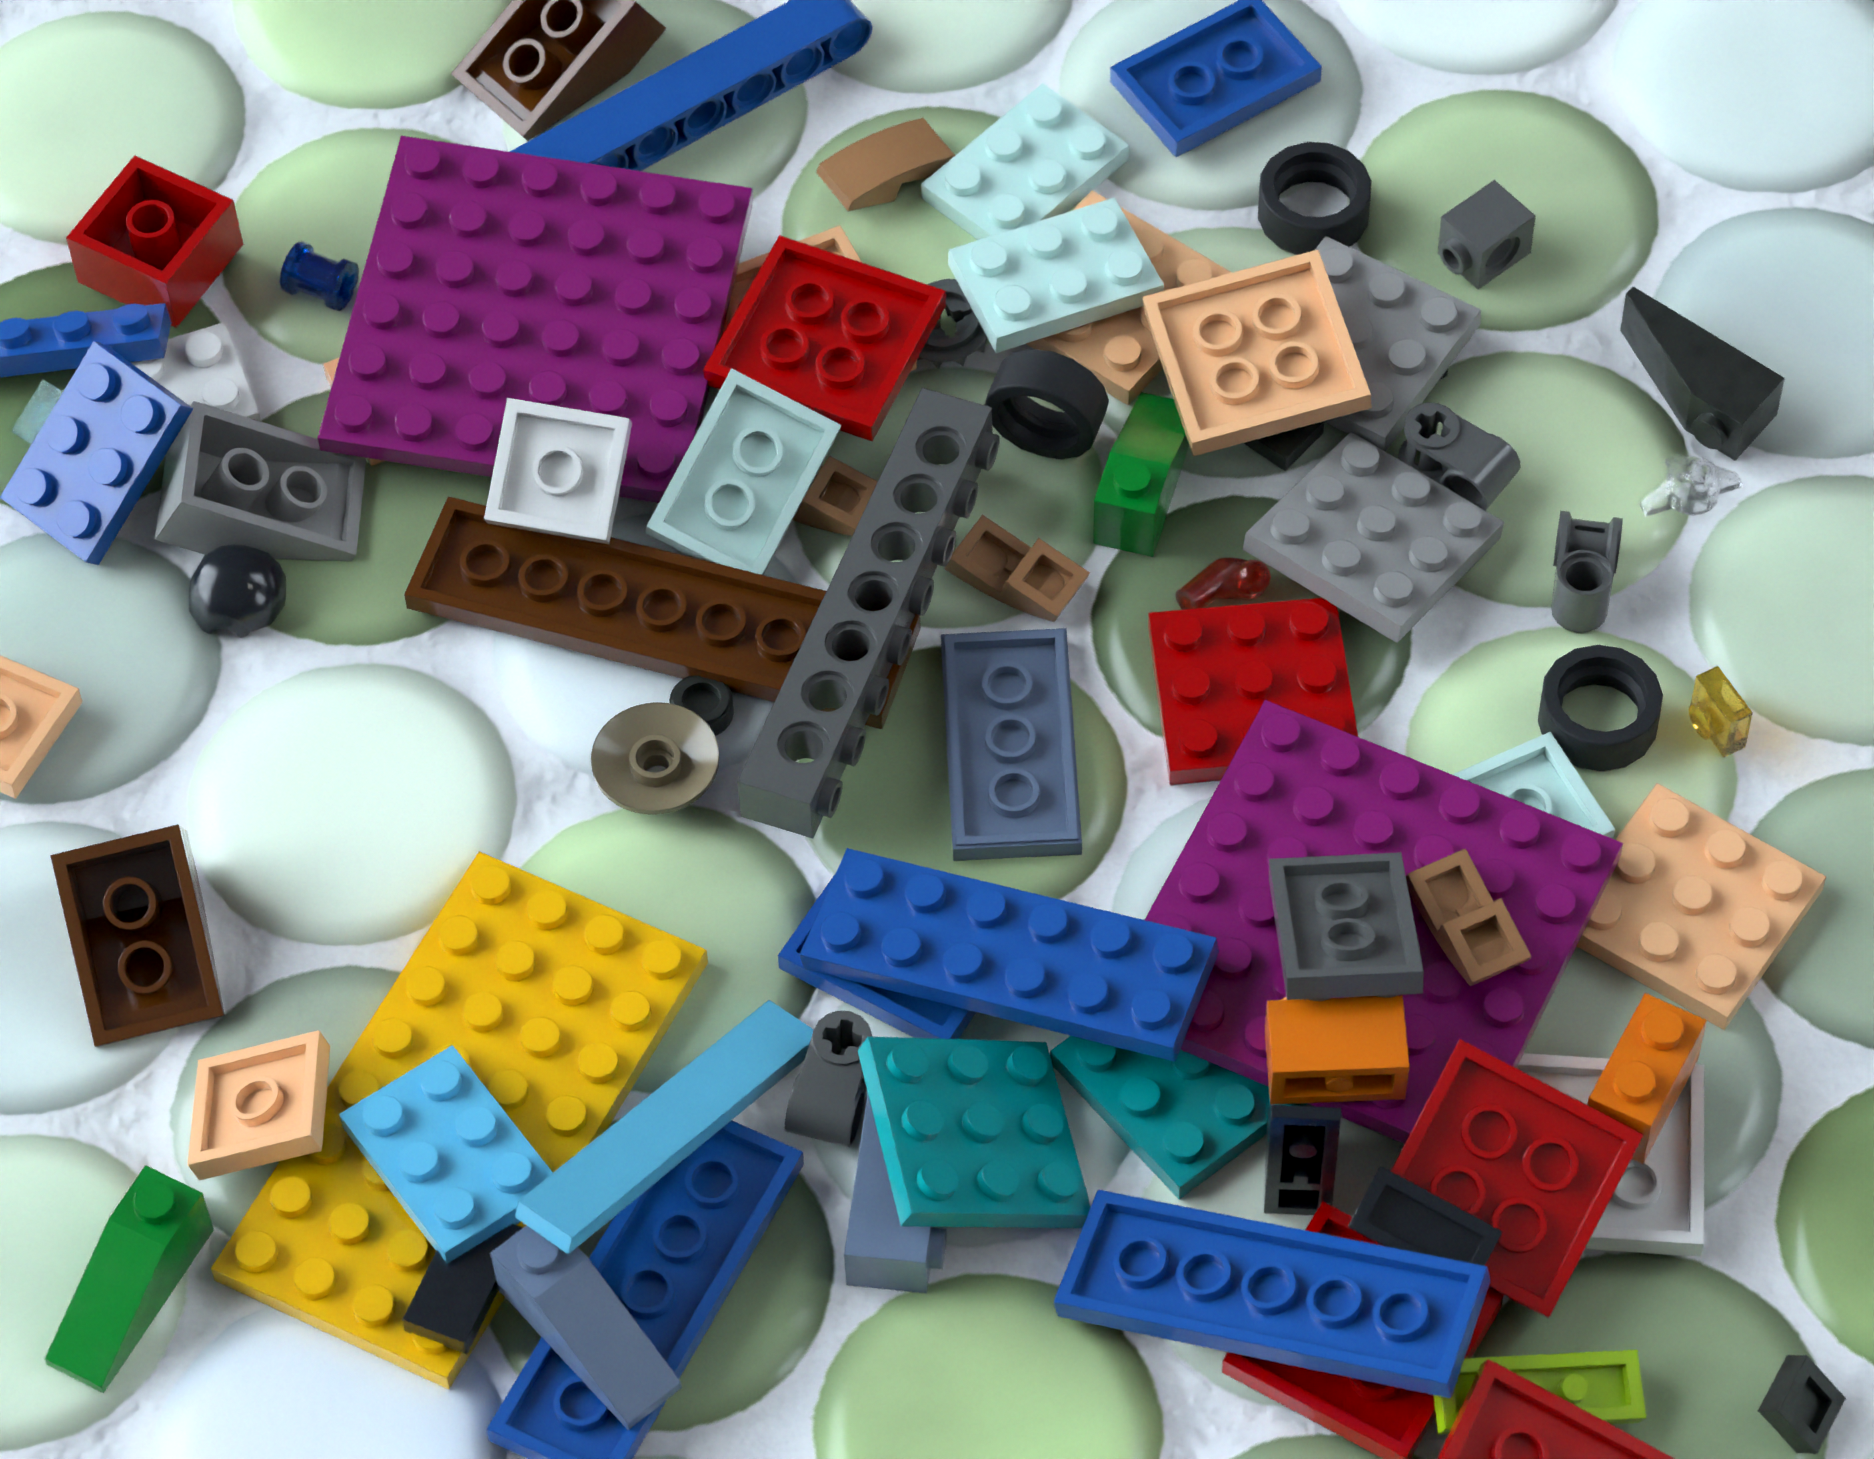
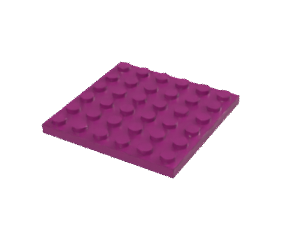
(536, 289)
(1329, 793)

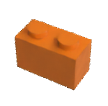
(1336, 1050)
(1649, 1069)

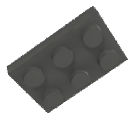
(1345, 926)

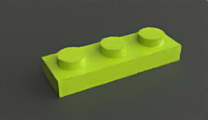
(1597, 1382)

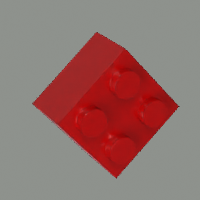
(155, 239)

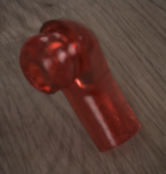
(1225, 579)

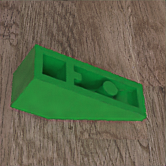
(1140, 477)
(129, 1276)

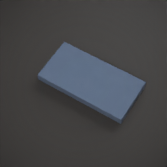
(1010, 745)

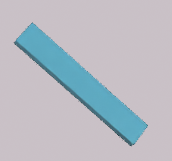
(665, 1127)

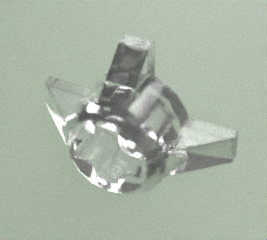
(1690, 486)

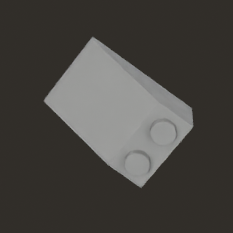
(258, 489)

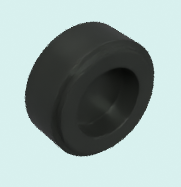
(706, 698)

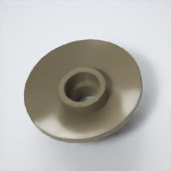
(649, 738)

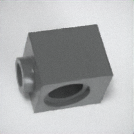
(1485, 234)

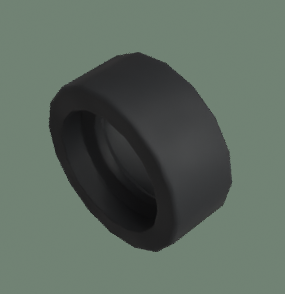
(1318, 164)
(1058, 382)
(1609, 668)

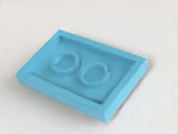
(446, 1152)

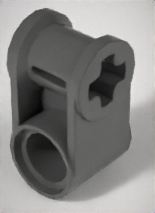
(1460, 459)
(1584, 571)
(831, 1086)

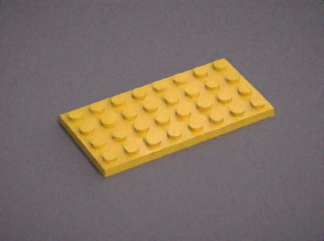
(555, 1019)

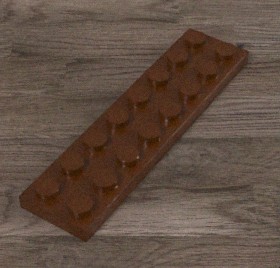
(621, 603)

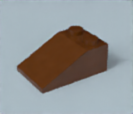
(555, 57)
(139, 934)

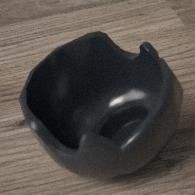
(237, 590)

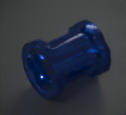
(319, 276)

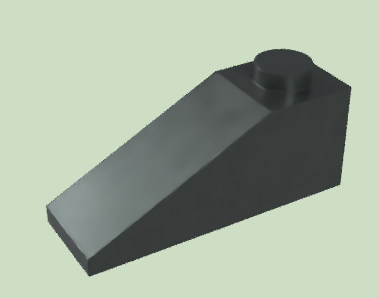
(1705, 381)

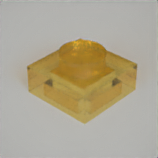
(1719, 712)

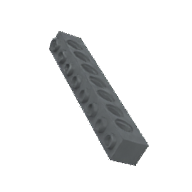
(927, 472)

